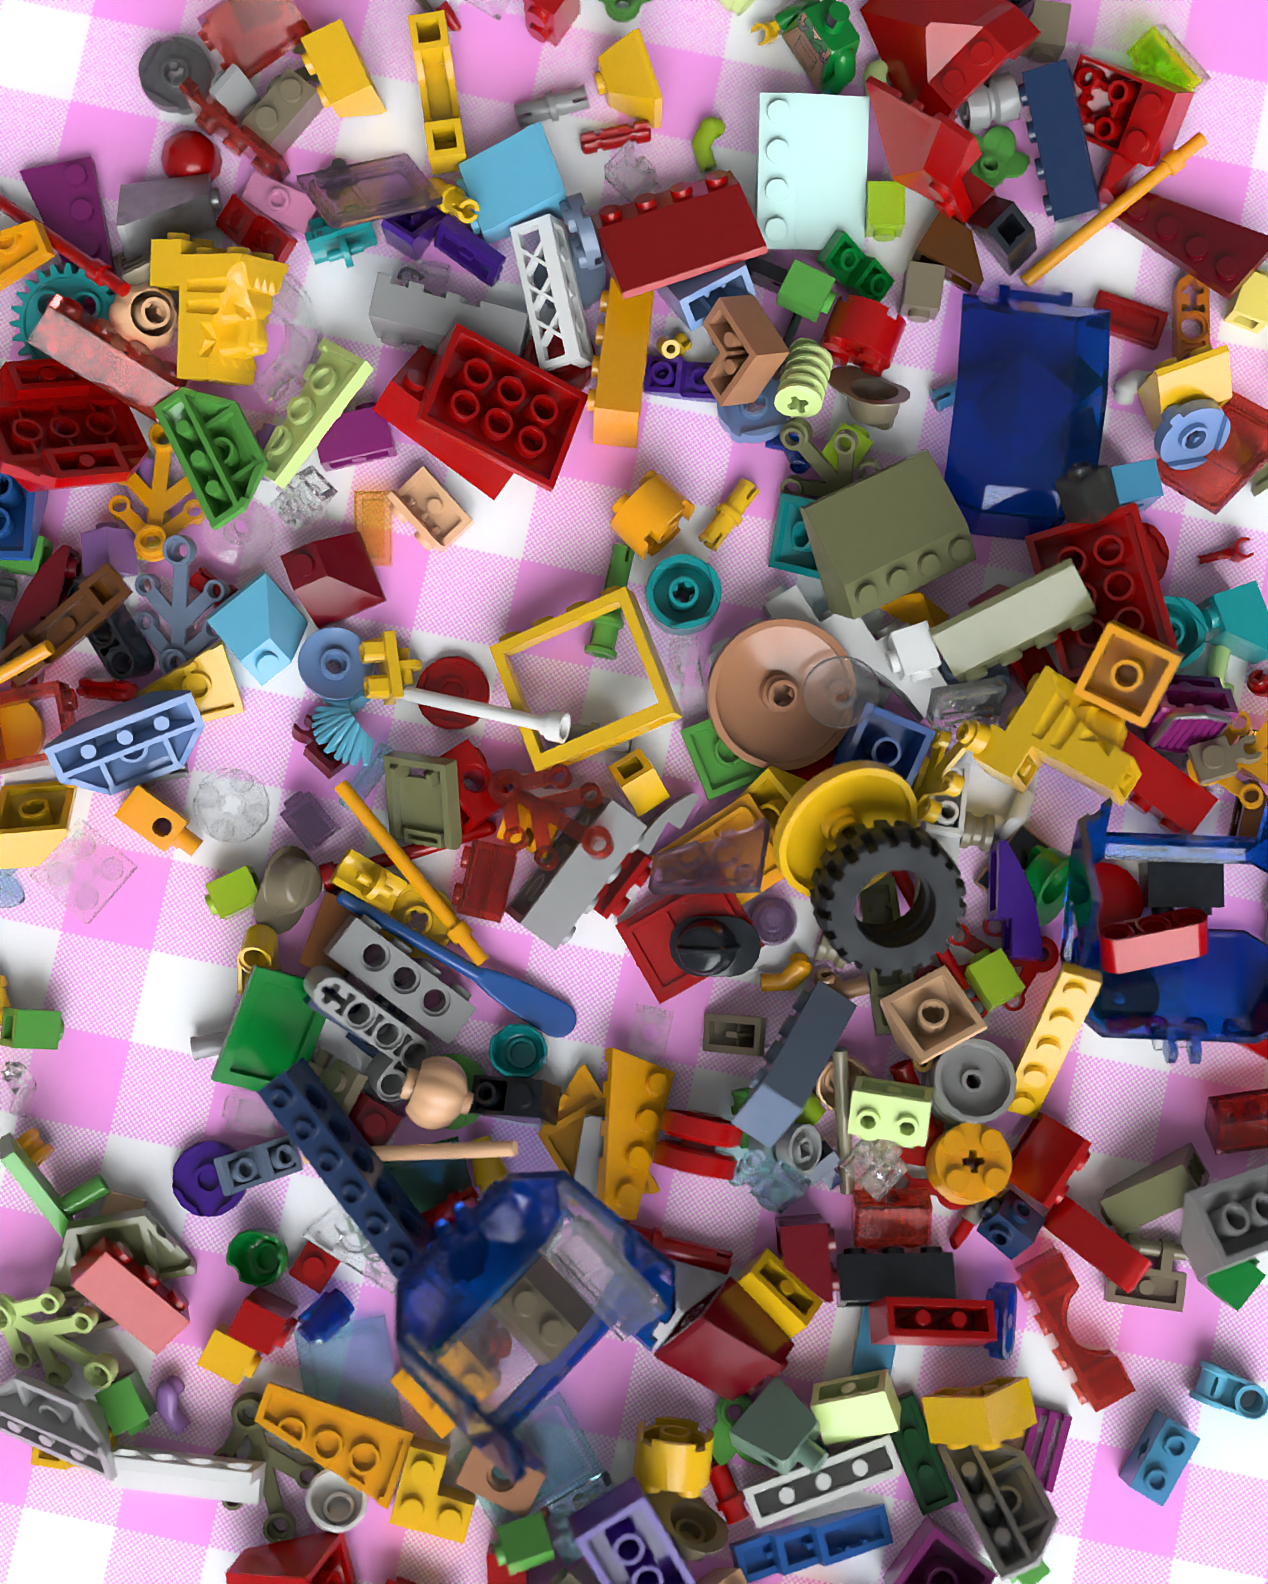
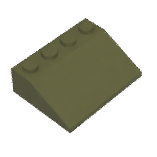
(886, 535)

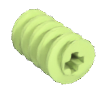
(804, 379)

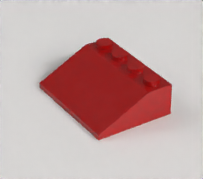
(677, 233)
(500, 406)
(1118, 575)

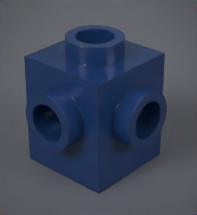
(1010, 1223)

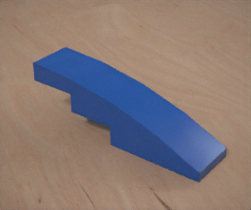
(812, 1542)

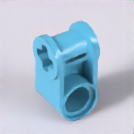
(1223, 1389)

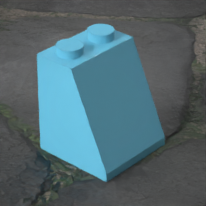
(512, 183)

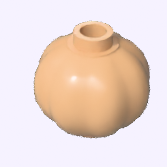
(147, 318)
(436, 1093)

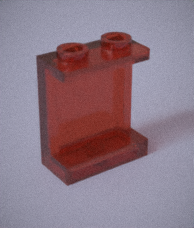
(252, 32)

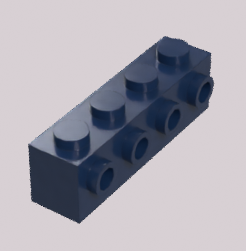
(1060, 141)

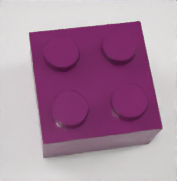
(938, 1558)

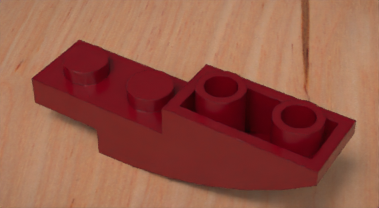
(44, 595)

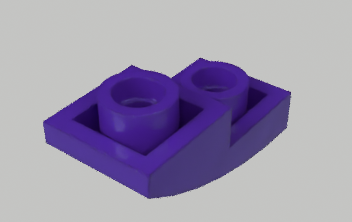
(677, 379)

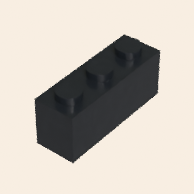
(894, 1274)

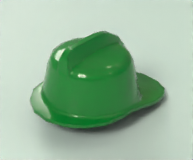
(1047, 878)

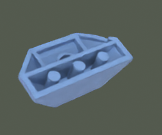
(127, 742)

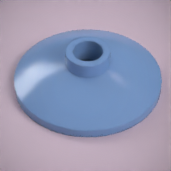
(333, 646)

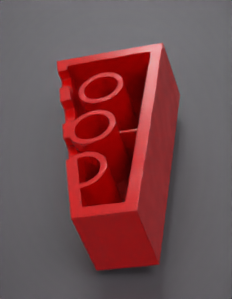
(400, 408)

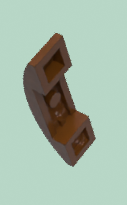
(72, 621)

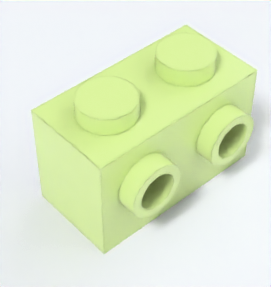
(890, 1111)
(856, 1407)

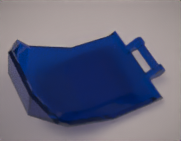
(1024, 406)

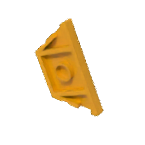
(564, 1138)

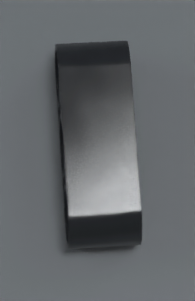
(121, 644)

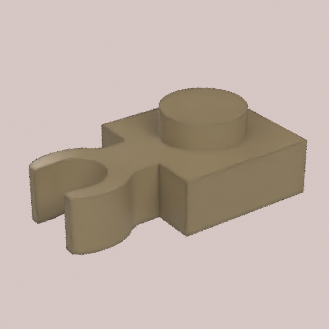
(1219, 760)

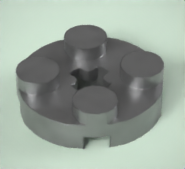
(168, 56)

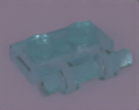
(772, 1183)

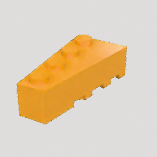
(620, 367)

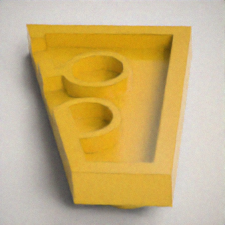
(209, 680)

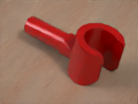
(1231, 553)

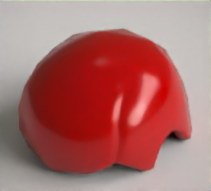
(190, 155)

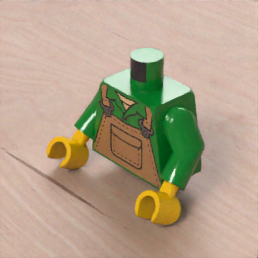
(819, 39)

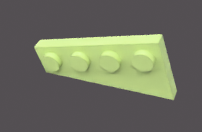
(310, 415)

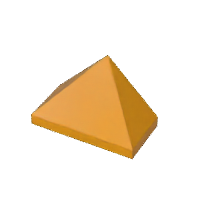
(916, 608)

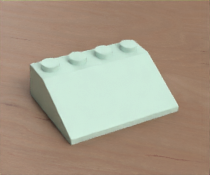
(811, 168)

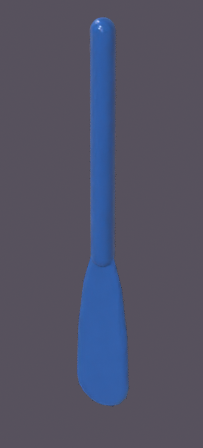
(520, 998)

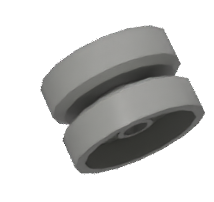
(991, 1081)

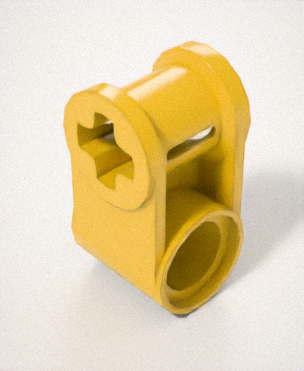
(258, 948)

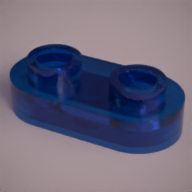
(1005, 1309)

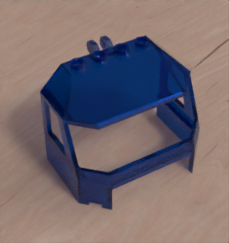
(1187, 1000)

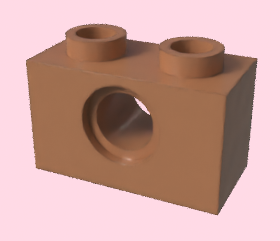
(480, 1479)

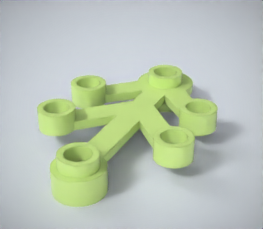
(45, 1335)

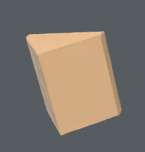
(931, 1016)

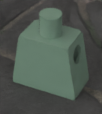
(779, 1431)

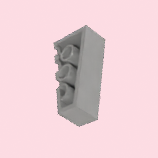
(419, 317)

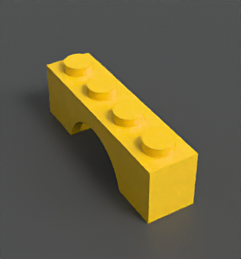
(437, 91)

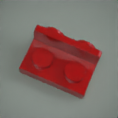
(613, 895)

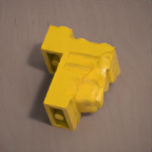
(221, 305)
(1066, 735)

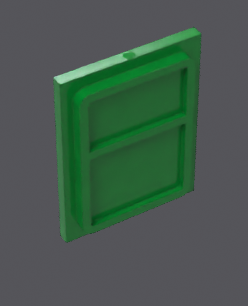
(267, 1030)

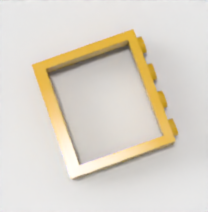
(611, 734)

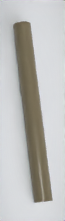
(842, 1112)

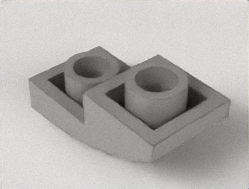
(234, 92)

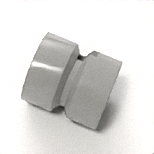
(993, 101)
(797, 1147)

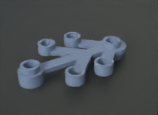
(178, 613)

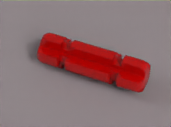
(615, 137)
(106, 689)

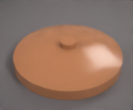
(758, 694)

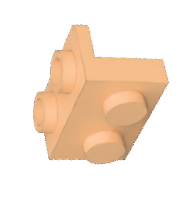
(430, 511)

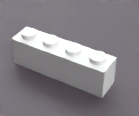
(839, 1476)

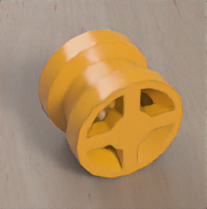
(35, 1147)

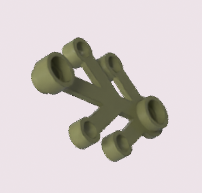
(832, 478)
(274, 1459)

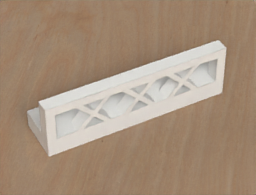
(564, 288)
(189, 1474)

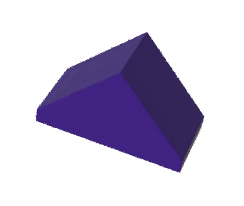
(412, 231)

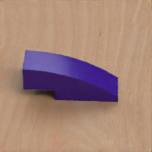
(1012, 904)

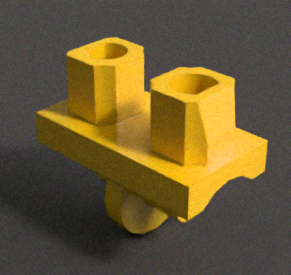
(391, 667)
(367, 881)

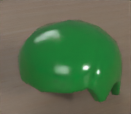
(258, 1256)

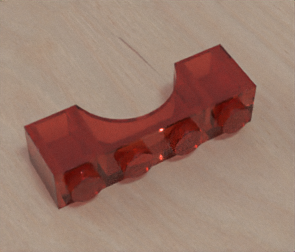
(1050, 1287)

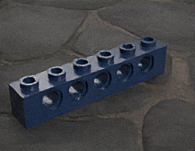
(348, 1166)

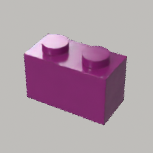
(356, 439)

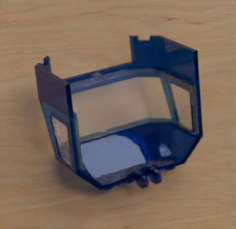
(458, 1345)

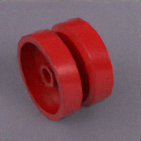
(697, 1150)

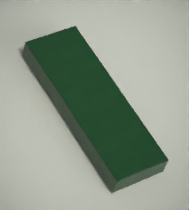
(921, 1458)

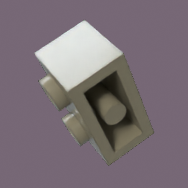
(284, 111)

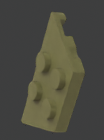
(136, 1230)

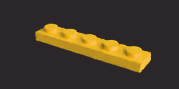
(1052, 1036)

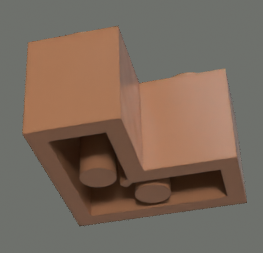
(747, 348)

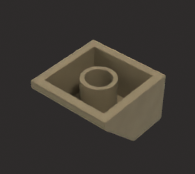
(542, 1311)

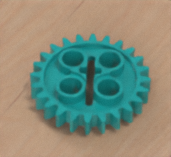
(66, 284)

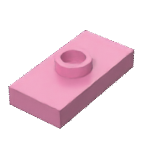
(280, 202)

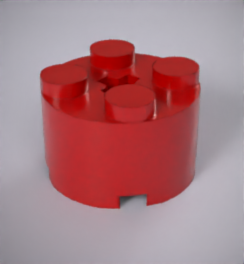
(862, 334)

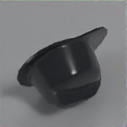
(715, 946)

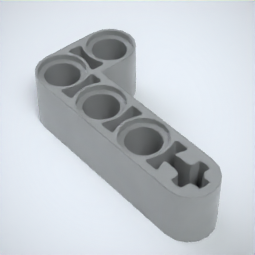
(365, 1023)

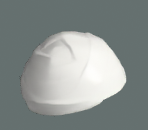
(334, 1503)

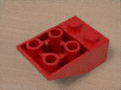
(1129, 109)

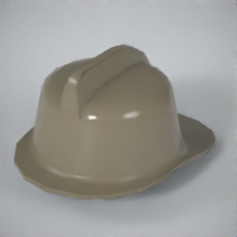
(869, 398)
(286, 889)
(691, 1524)

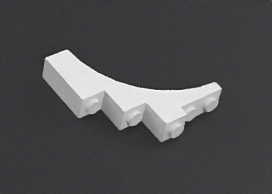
(856, 642)

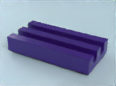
(469, 251)

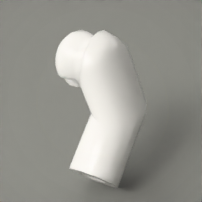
(1128, 386)
(1017, 816)

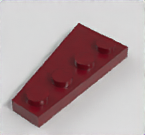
(1197, 242)

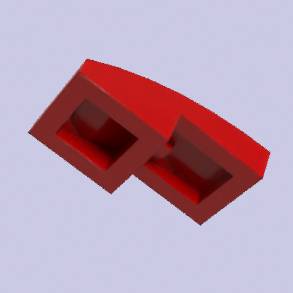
(254, 229)

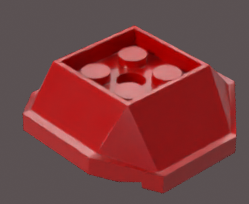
(64, 429)

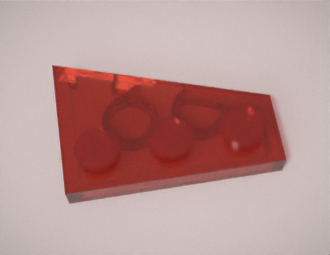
(240, 141)

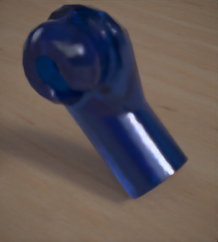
(797, 462)

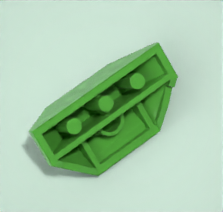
(214, 451)

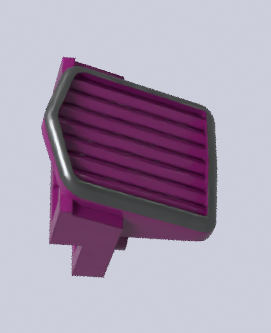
(1190, 713)

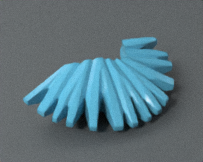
(342, 732)

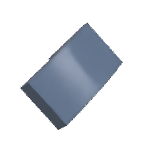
(257, 1165)

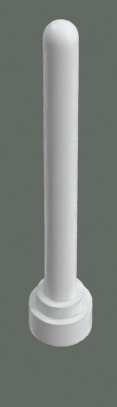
(552, 725)

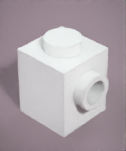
(912, 653)

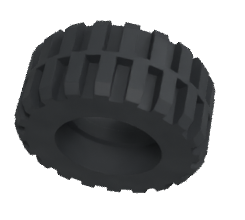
(915, 934)

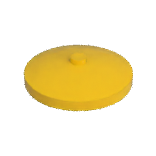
(832, 806)

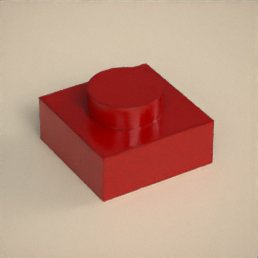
(314, 1267)

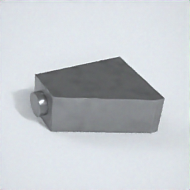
(163, 207)

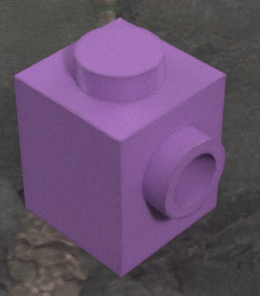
(109, 545)

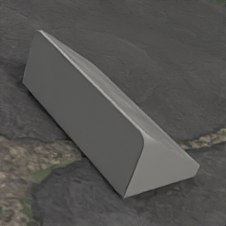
(589, 1152)

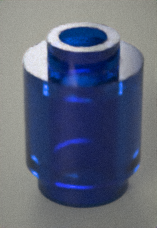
(325, 1317)

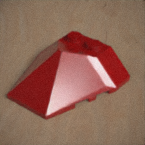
(945, 46)
(929, 153)

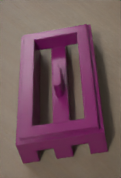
(1058, 1447)

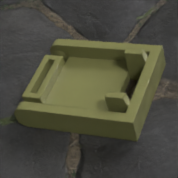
(423, 807)

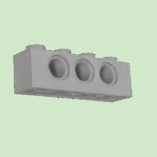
(443, 1020)

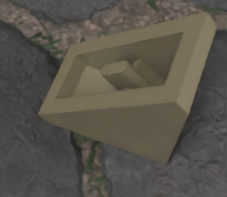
(734, 1034)

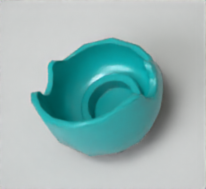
(518, 1051)

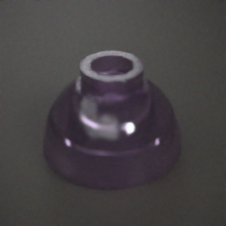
(773, 918)

